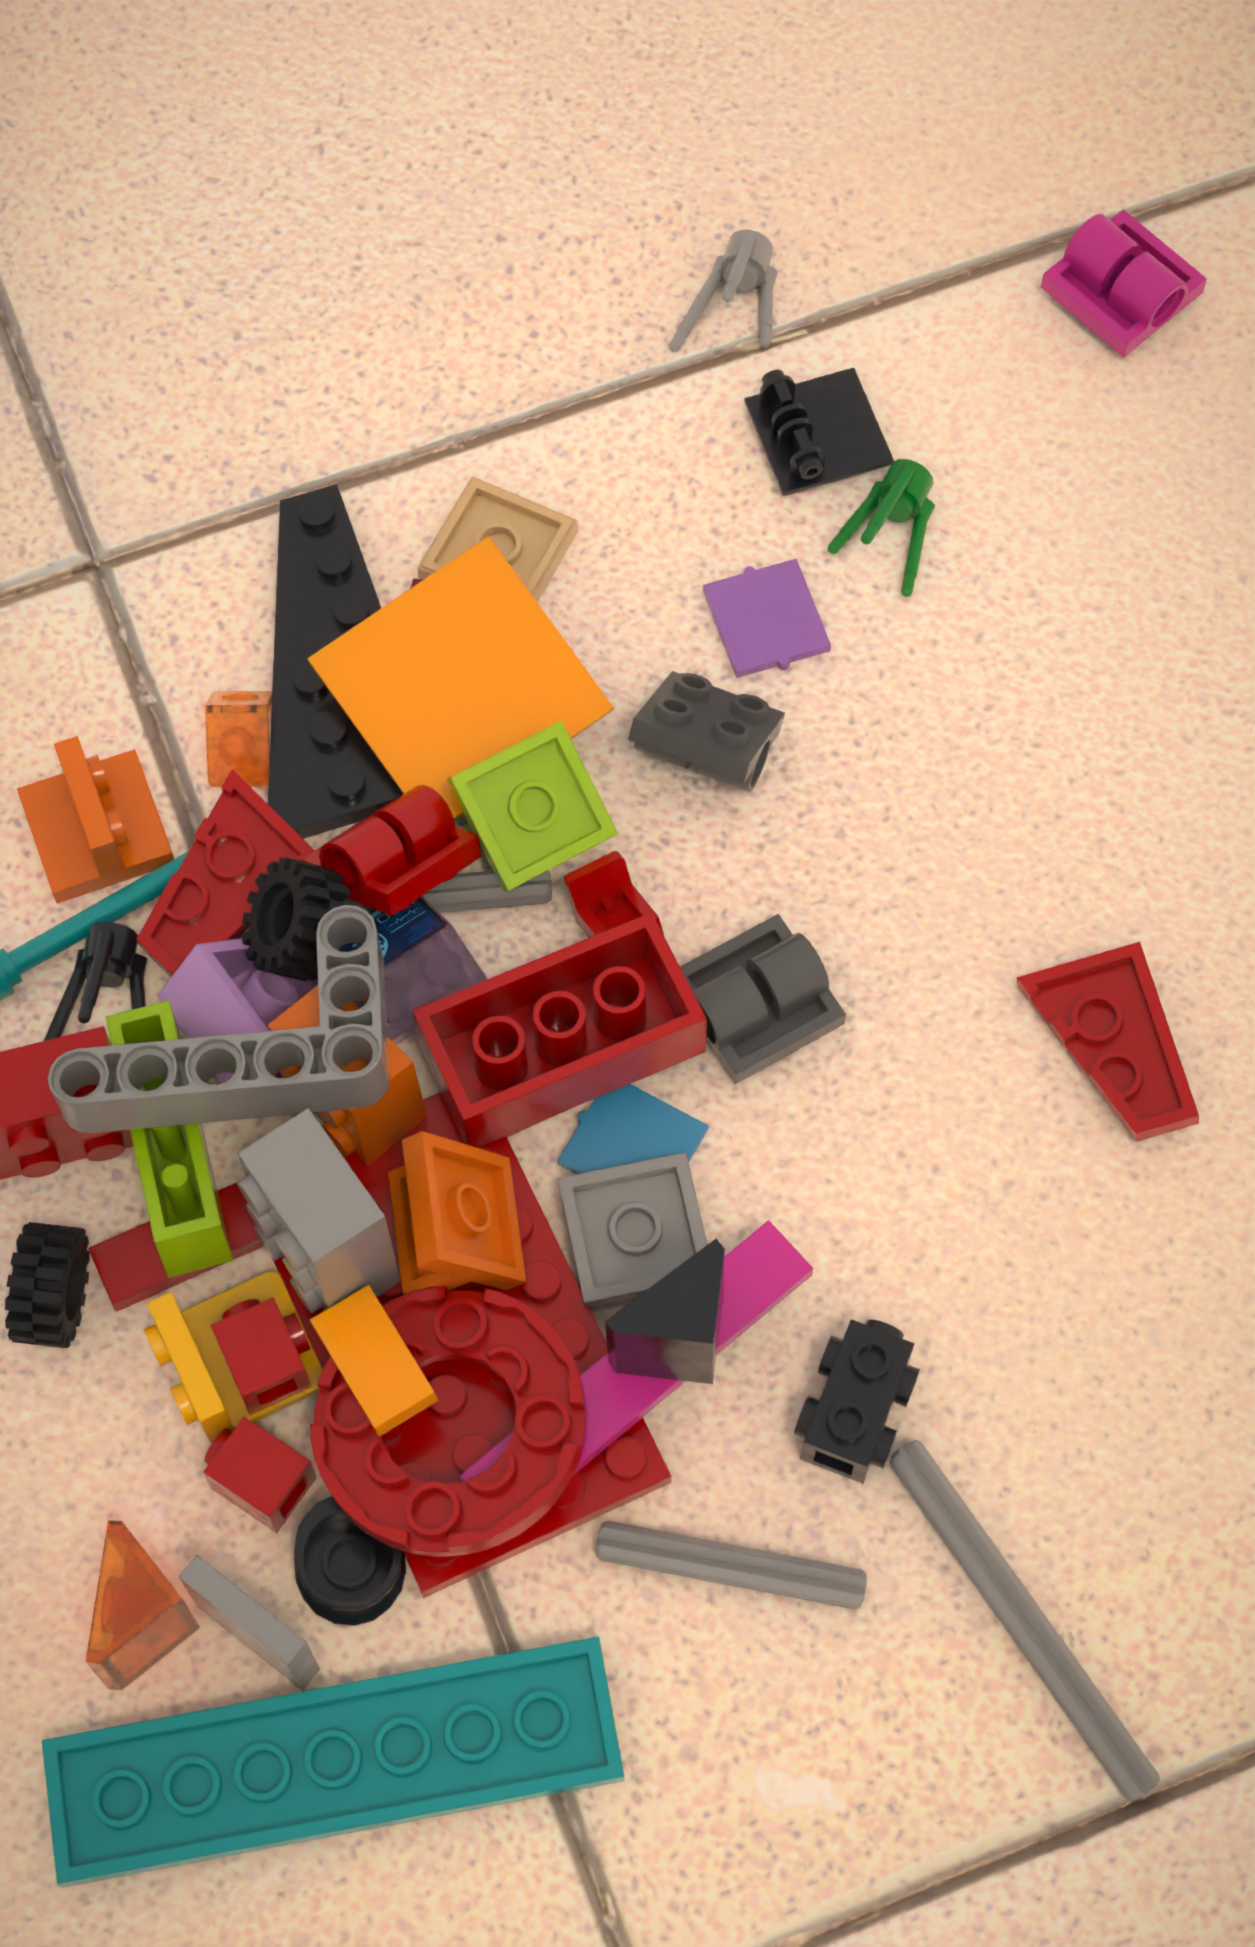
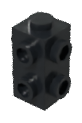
(864, 1380)

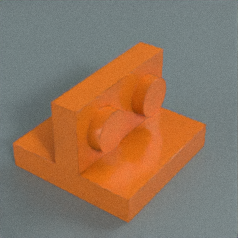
(94, 822)
(455, 1216)

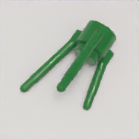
(897, 498)

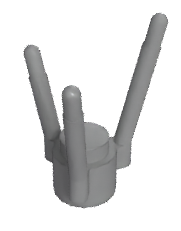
(742, 269)

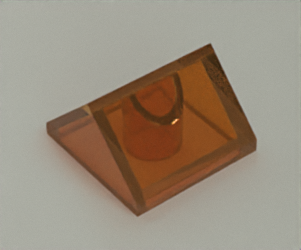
(134, 1613)

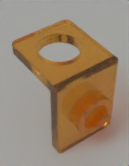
(238, 736)

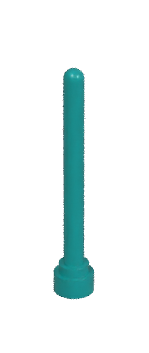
(76, 927)

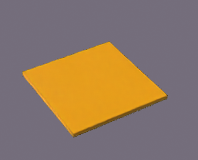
(457, 673)

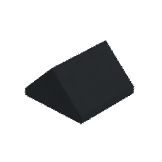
(673, 1324)

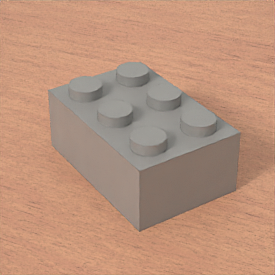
(316, 1214)

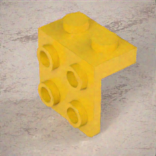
(207, 1384)

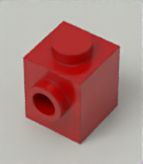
(263, 1352)

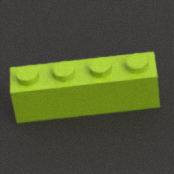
(174, 1165)

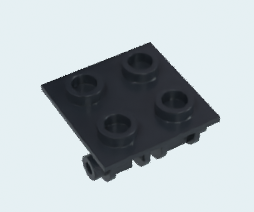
(817, 429)

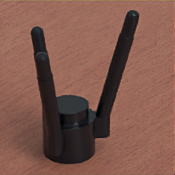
(104, 962)

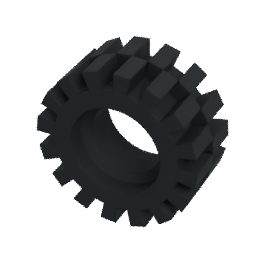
(287, 916)
(47, 1285)

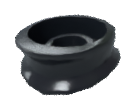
(343, 1569)

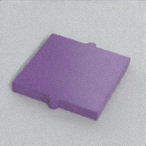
(766, 618)

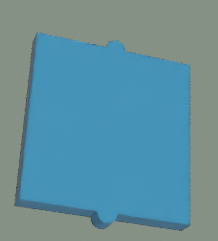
(629, 1129)

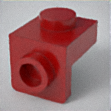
(605, 895)

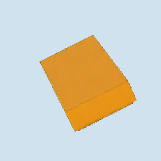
(374, 1360)

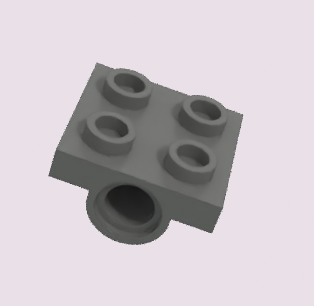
(707, 727)
(762, 997)

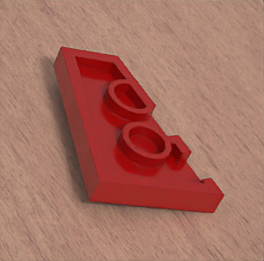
(213, 883)
(1118, 1036)

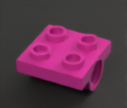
(1121, 281)

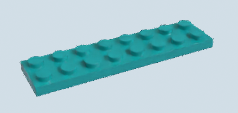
(330, 1761)

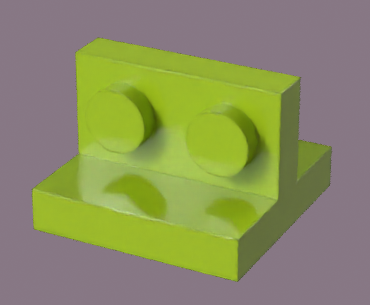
(532, 806)

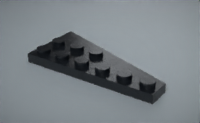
(318, 759)

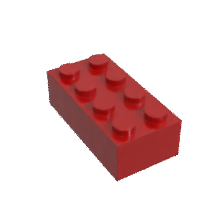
(560, 1031)
(31, 1125)

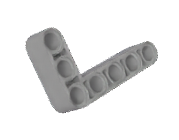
(250, 1056)

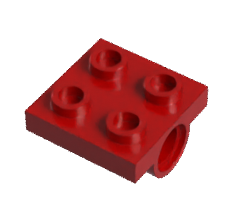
(399, 851)

